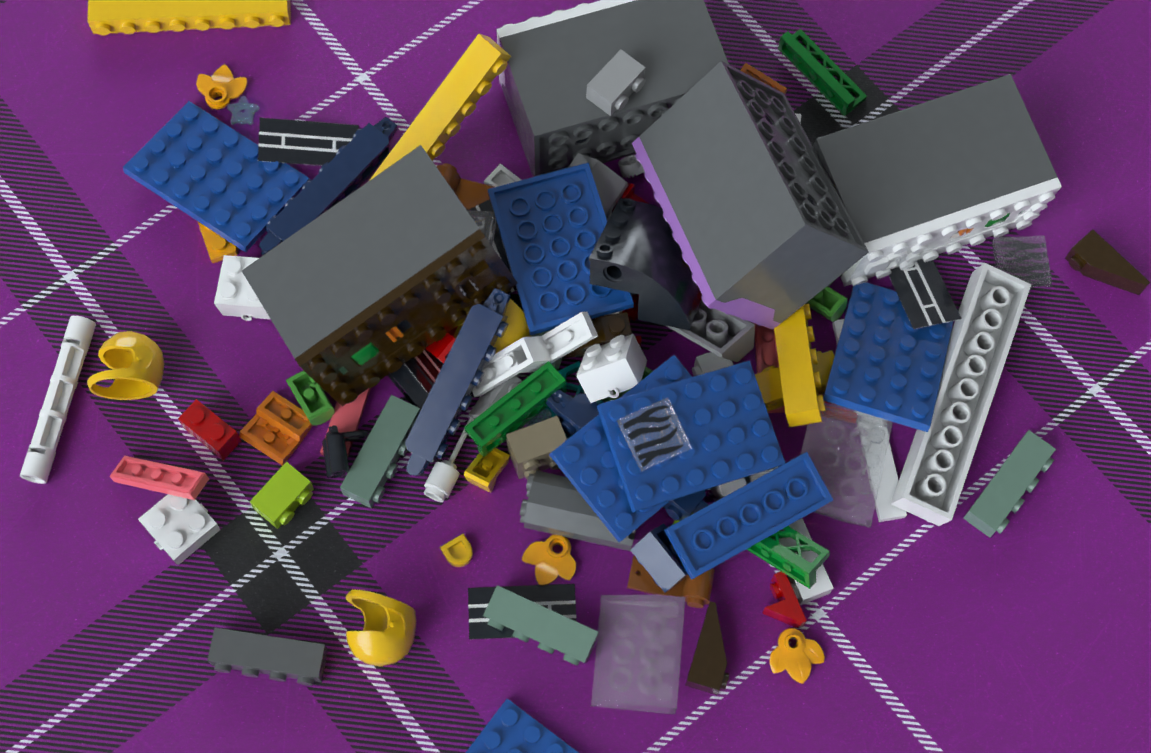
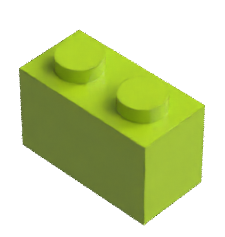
(282, 495)

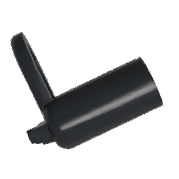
(335, 450)

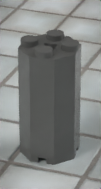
(560, 510)

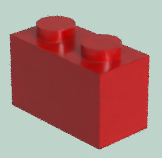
(209, 429)

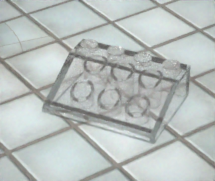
(850, 458)
(638, 652)

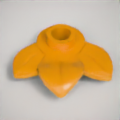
(221, 85)
(548, 562)
(798, 658)

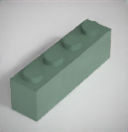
(380, 453)
(1009, 484)
(540, 624)

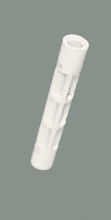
(58, 400)

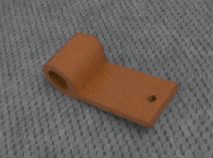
(467, 191)
(696, 590)

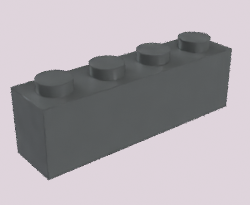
(267, 655)

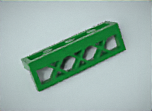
(820, 75)
(515, 408)
(787, 560)

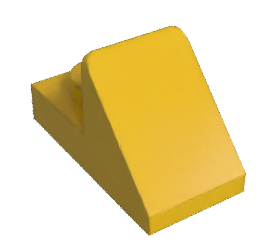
(485, 470)

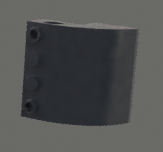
(644, 259)

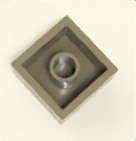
(531, 446)

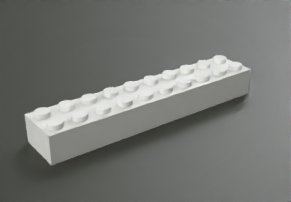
(968, 382)

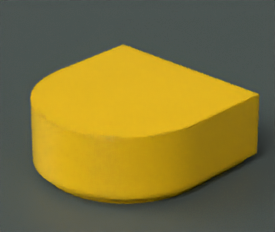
(458, 551)

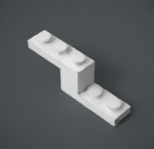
(533, 352)

